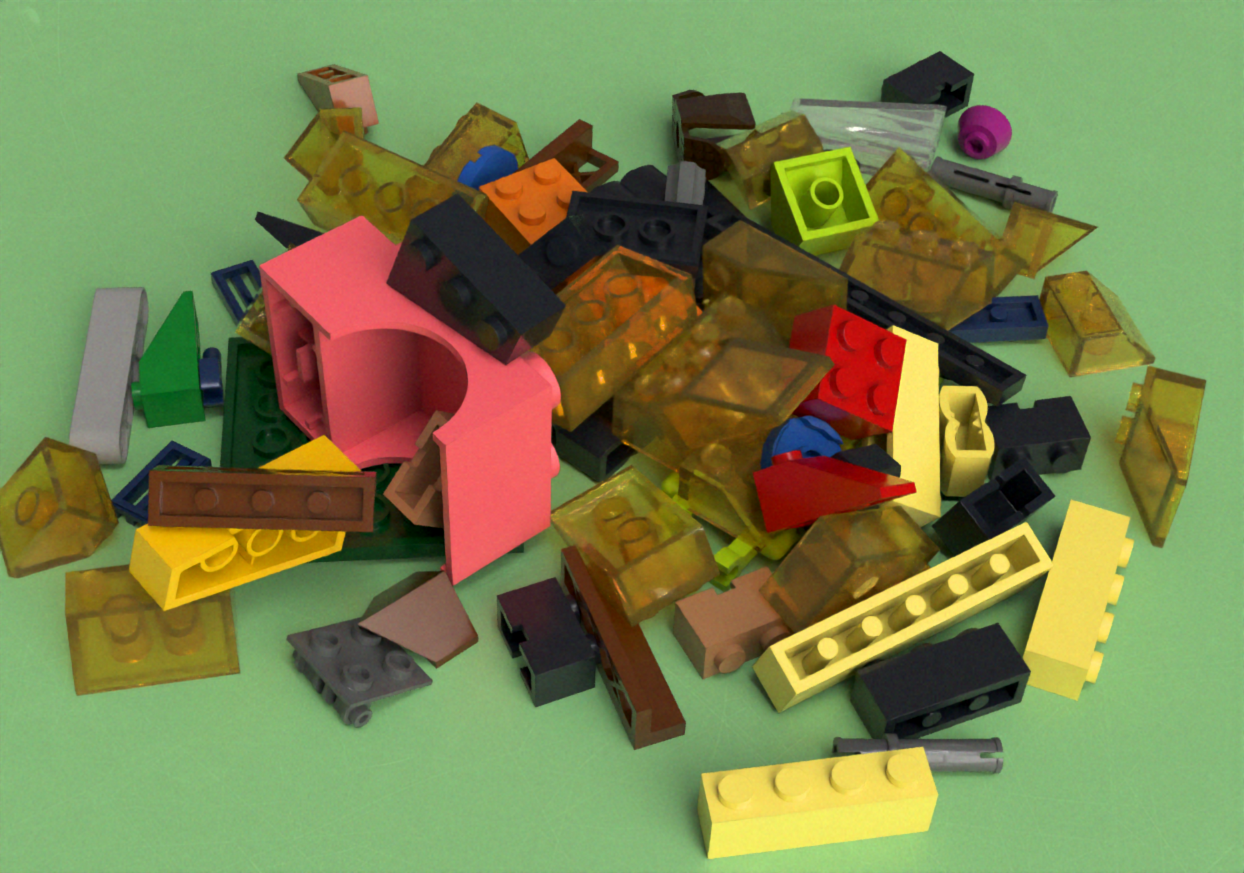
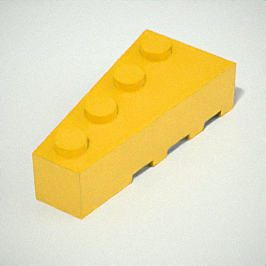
(197, 562)

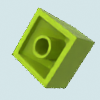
(820, 201)

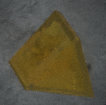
(321, 135)
(1041, 236)

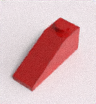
(803, 489)

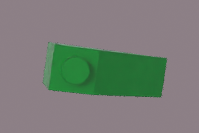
(170, 370)

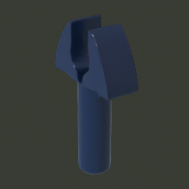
(211, 378)

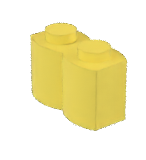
(963, 440)

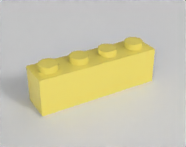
(916, 429)
(1075, 600)
(816, 802)

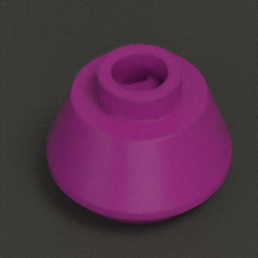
(983, 131)

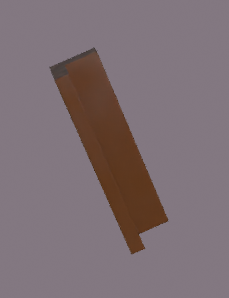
(572, 151)
(261, 498)
(626, 661)

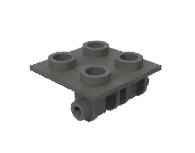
(354, 667)

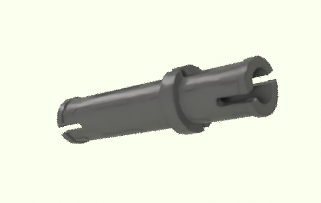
(993, 186)
(942, 754)

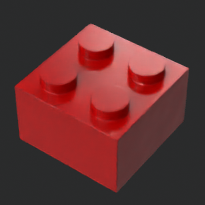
(863, 385)

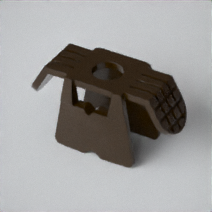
(718, 111)

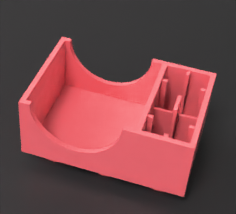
(377, 366)

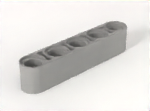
(109, 365)

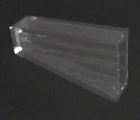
(875, 128)

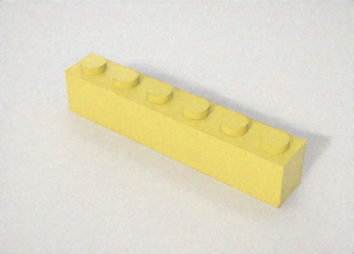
(901, 616)

